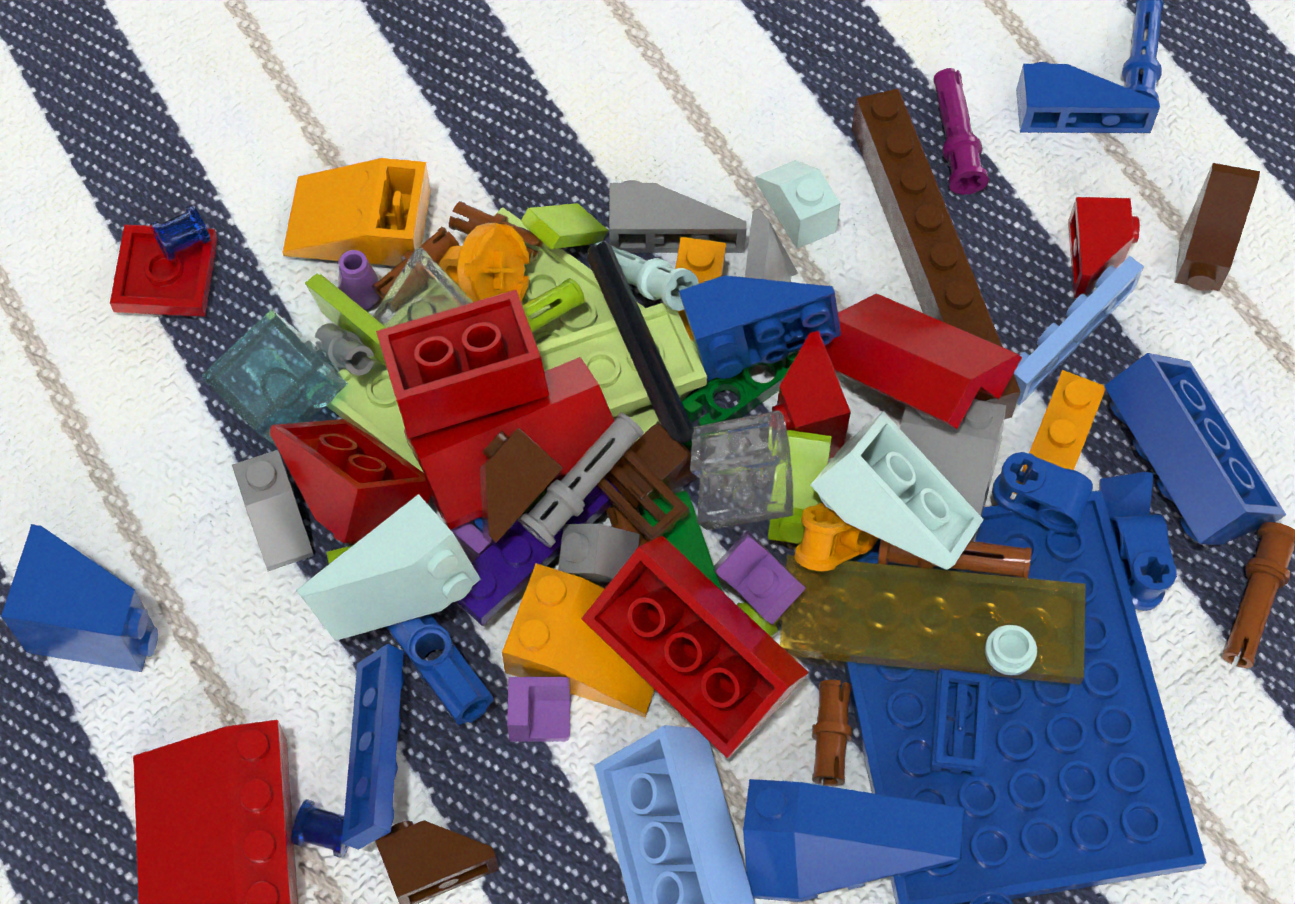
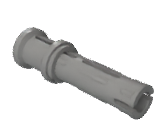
(566, 496)

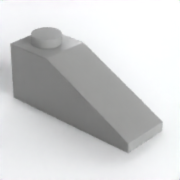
(655, 217)

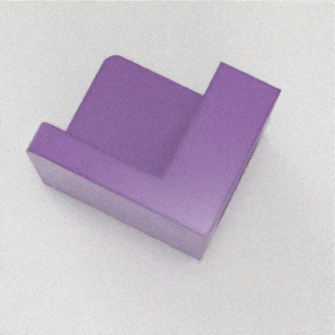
(539, 709)

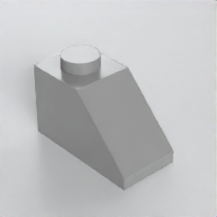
(272, 510)

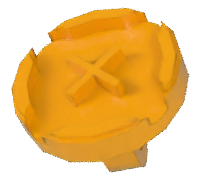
(488, 262)

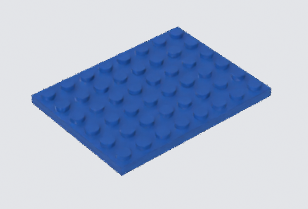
(1073, 774)

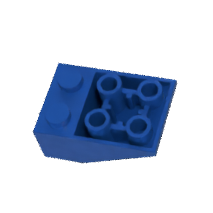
(755, 320)

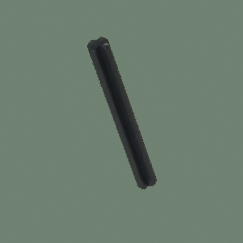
(639, 342)

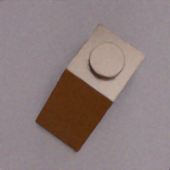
(512, 480)
(431, 860)

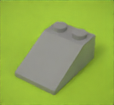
(962, 454)

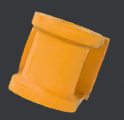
(829, 540)

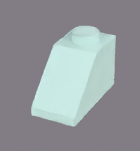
(801, 201)

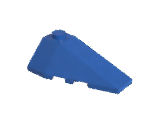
(830, 838)

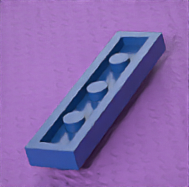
(373, 748)

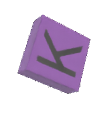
(471, 540)

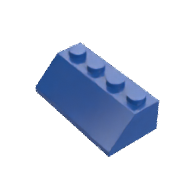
(1192, 449)

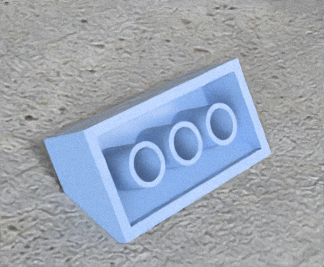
(672, 821)

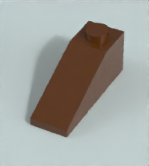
(1215, 227)

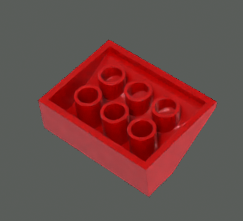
(216, 819)

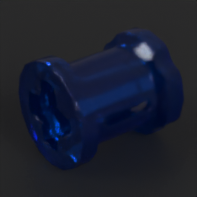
(180, 232)
(319, 828)

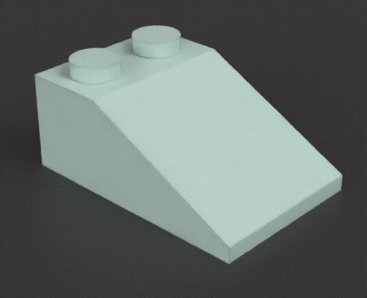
(897, 494)
(391, 575)

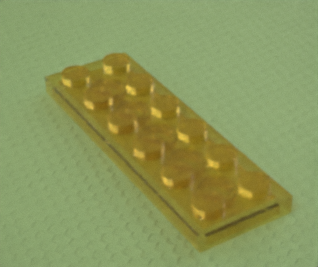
(932, 618)

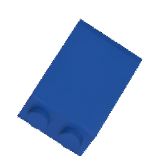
(75, 608)

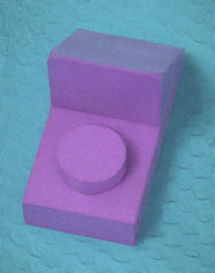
(759, 577)

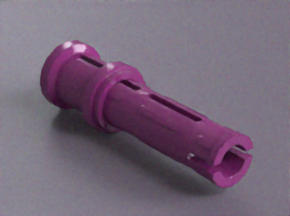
(961, 146)

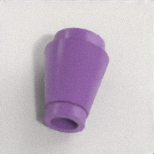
(357, 278)

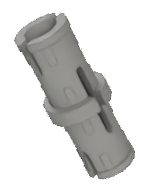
(344, 349)

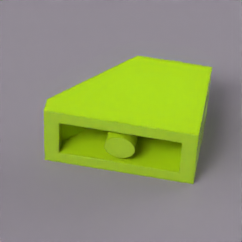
(808, 459)

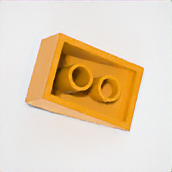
(555, 642)

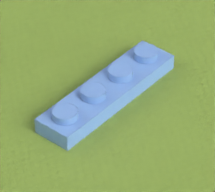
(1083, 318)

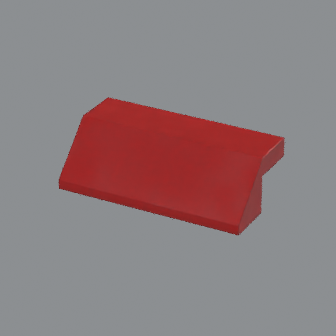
(918, 358)
(559, 424)

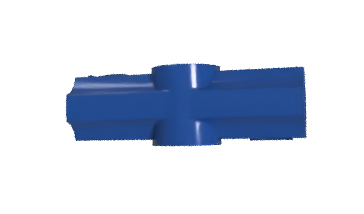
(447, 675)

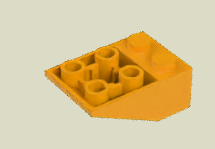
(360, 207)

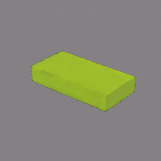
(563, 225)

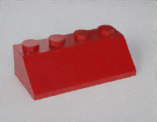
(694, 645)

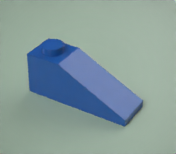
(1075, 101)

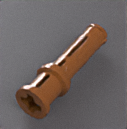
(975, 557)
(1266, 575)

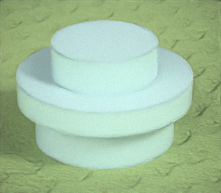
(1011, 650)

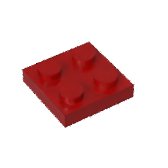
(152, 284)

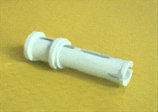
(656, 278)

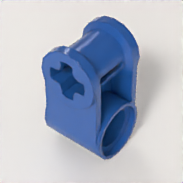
(1046, 494)
(1145, 557)

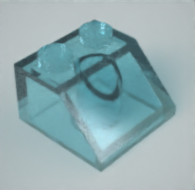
(274, 376)

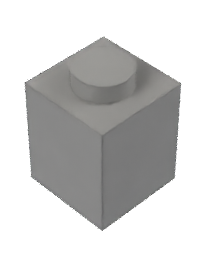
(595, 550)

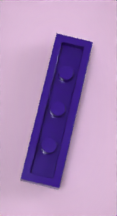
(510, 561)

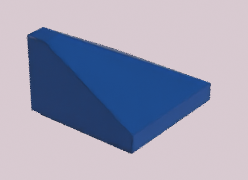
(1127, 494)

